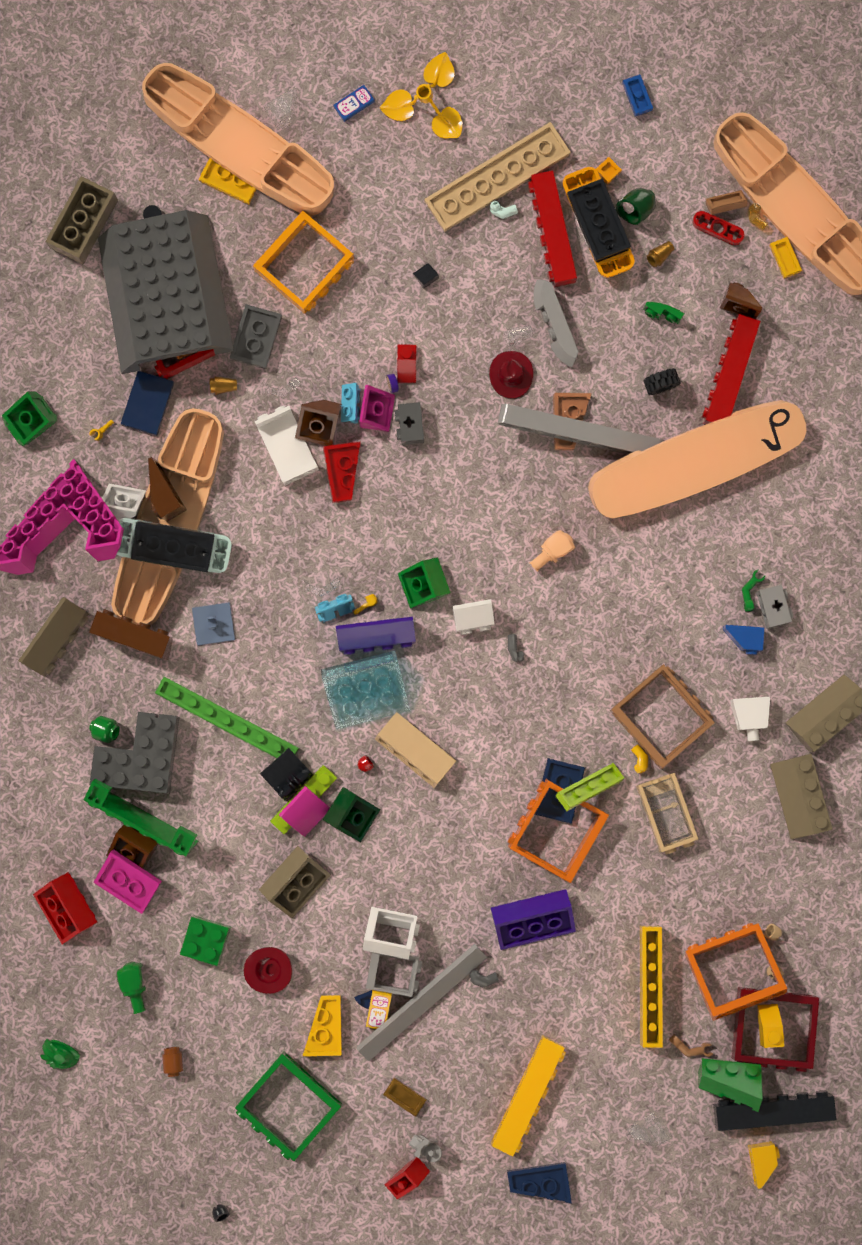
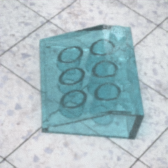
(365, 690)

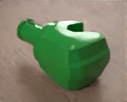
(130, 984)

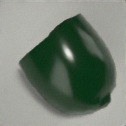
(643, 204)

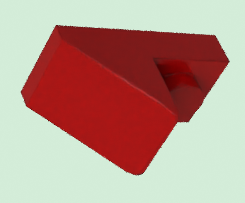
(406, 363)

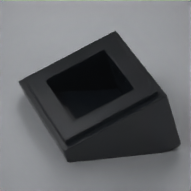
(426, 275)

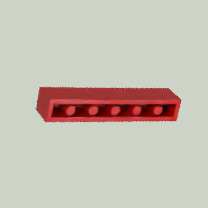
(553, 229)
(732, 369)

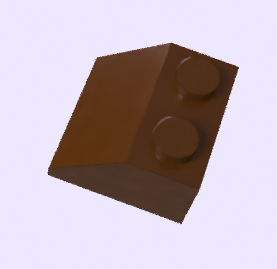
(133, 845)

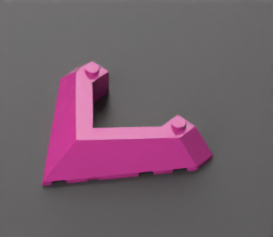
(67, 499)

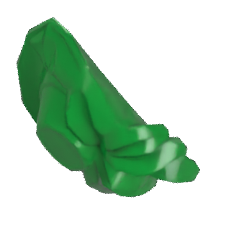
(59, 1054)

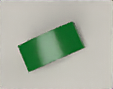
(655, 310)

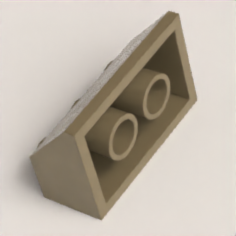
(294, 882)

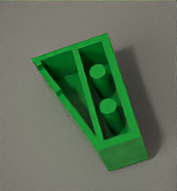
(733, 1080)

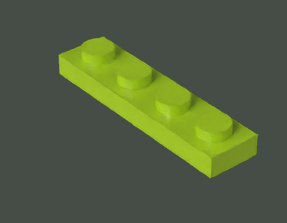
(317, 783)
(590, 786)

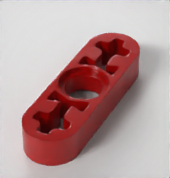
(715, 220)

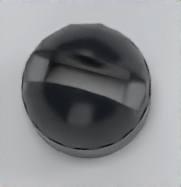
(220, 1213)

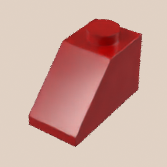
(407, 1178)

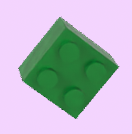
(205, 940)

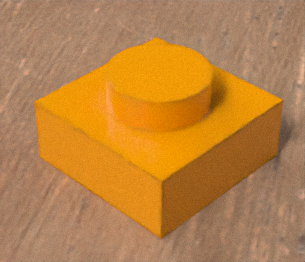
(608, 170)

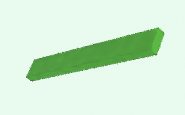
(223, 718)

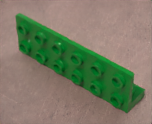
(179, 840)

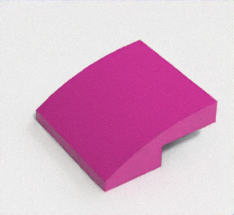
(304, 811)

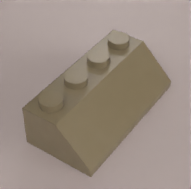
(54, 637)
(827, 713)
(801, 796)

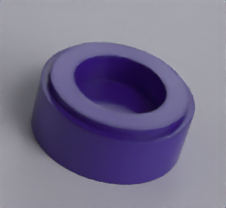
(392, 383)

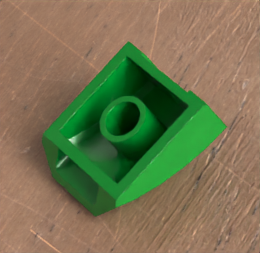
(29, 417)

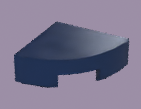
(364, 999)

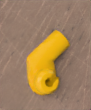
(642, 761)

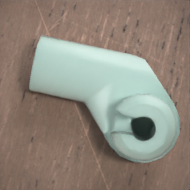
(501, 212)

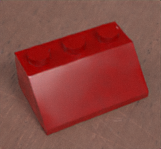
(65, 907)

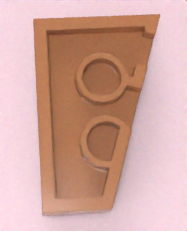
(570, 406)

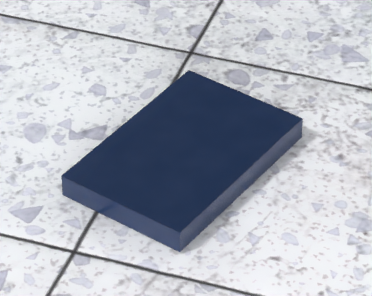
(147, 403)
(563, 775)

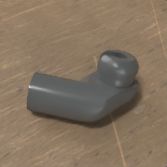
(512, 648)
(481, 980)

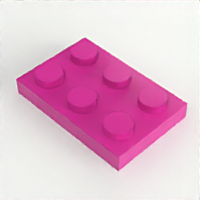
(127, 881)

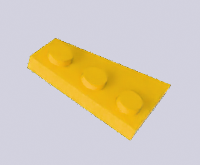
(326, 1032)

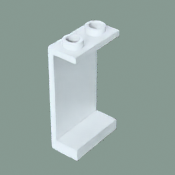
(289, 454)

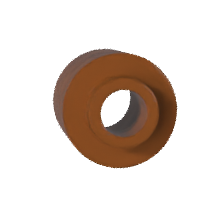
(172, 1061)

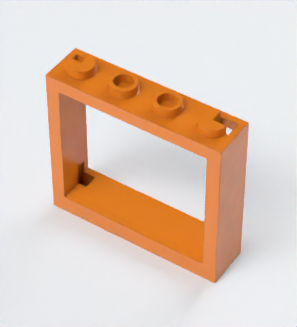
(581, 851)
(746, 1001)

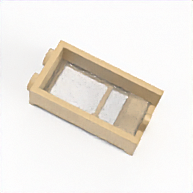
(667, 813)

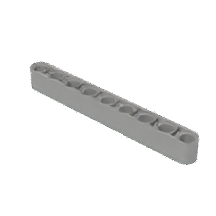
(574, 430)

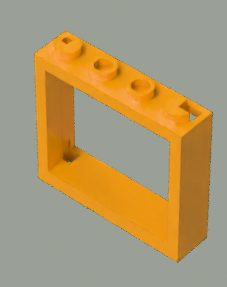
(281, 243)

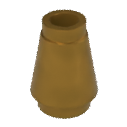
(659, 254)
(222, 385)

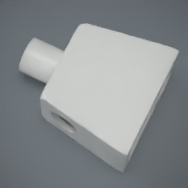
(751, 715)

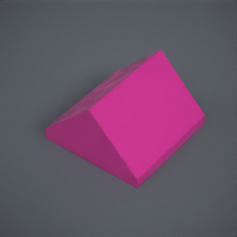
(376, 409)

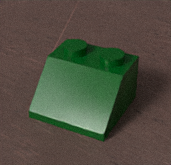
(424, 582)

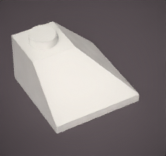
(123, 500)

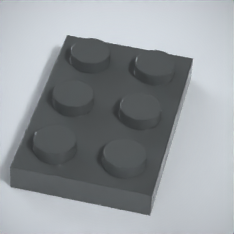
(256, 336)

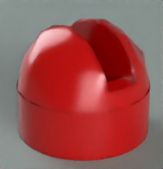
(365, 764)

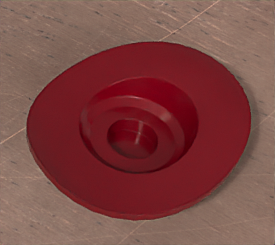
(511, 374)
(268, 970)

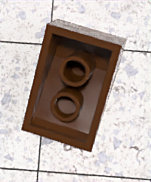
(163, 495)

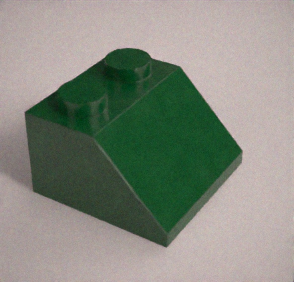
(351, 814)

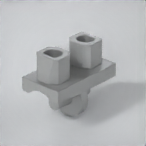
(426, 1148)

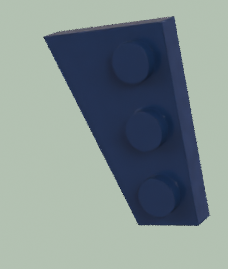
(542, 1181)

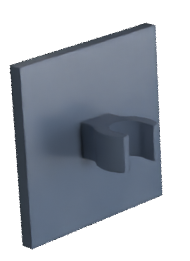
(213, 623)

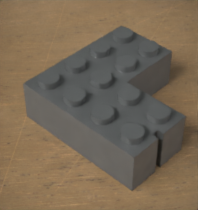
(148, 764)

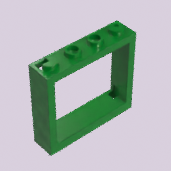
(311, 1083)

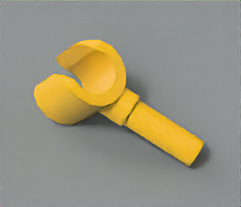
(100, 431)
(371, 601)

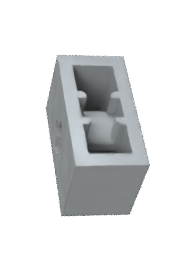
(769, 597)

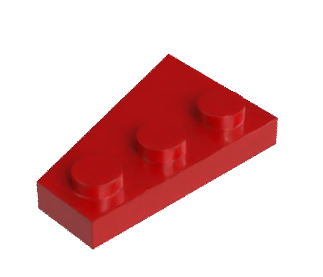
(341, 469)

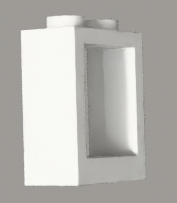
(393, 919)

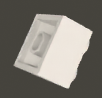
(473, 616)

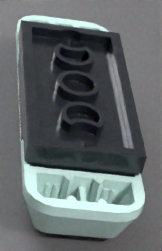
(174, 546)

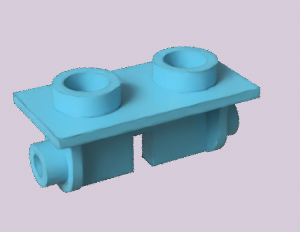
(349, 401)
(341, 604)

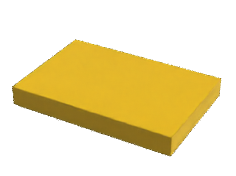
(226, 182)

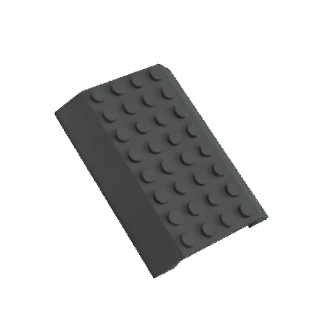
(164, 288)

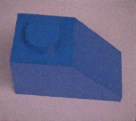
(746, 637)

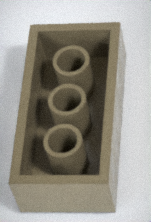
(81, 220)

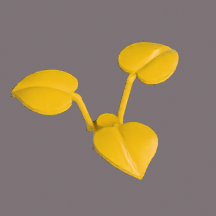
(399, 103)

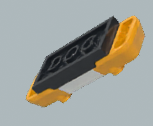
(599, 222)

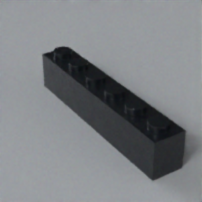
(776, 1111)

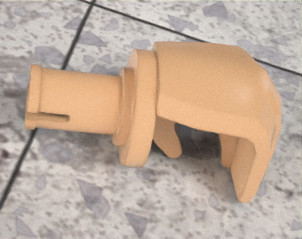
(554, 547)

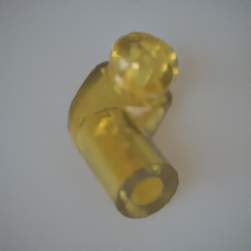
(754, 216)

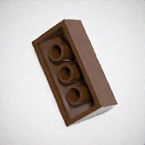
(132, 635)

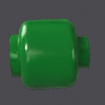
(104, 729)

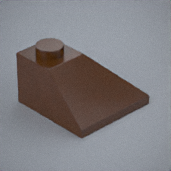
(740, 301)
(318, 422)

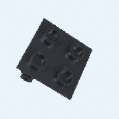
(286, 774)

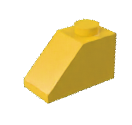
(770, 1026)
(763, 1161)

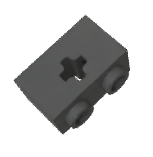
(415, 433)

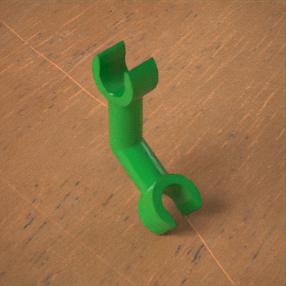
(748, 603)

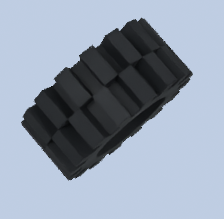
(661, 381)

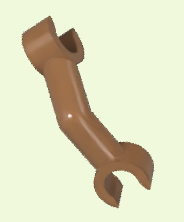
(692, 1051)

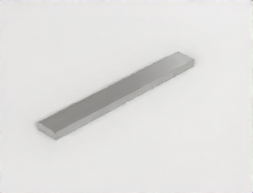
(421, 1002)

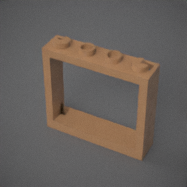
(692, 701)

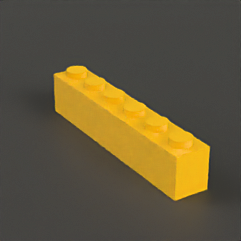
(651, 987)
(527, 1096)

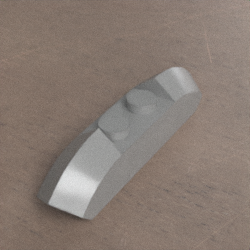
(546, 300)

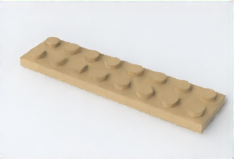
(497, 176)

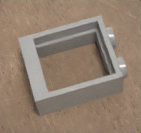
(413, 986)

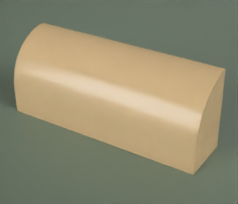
(415, 750)

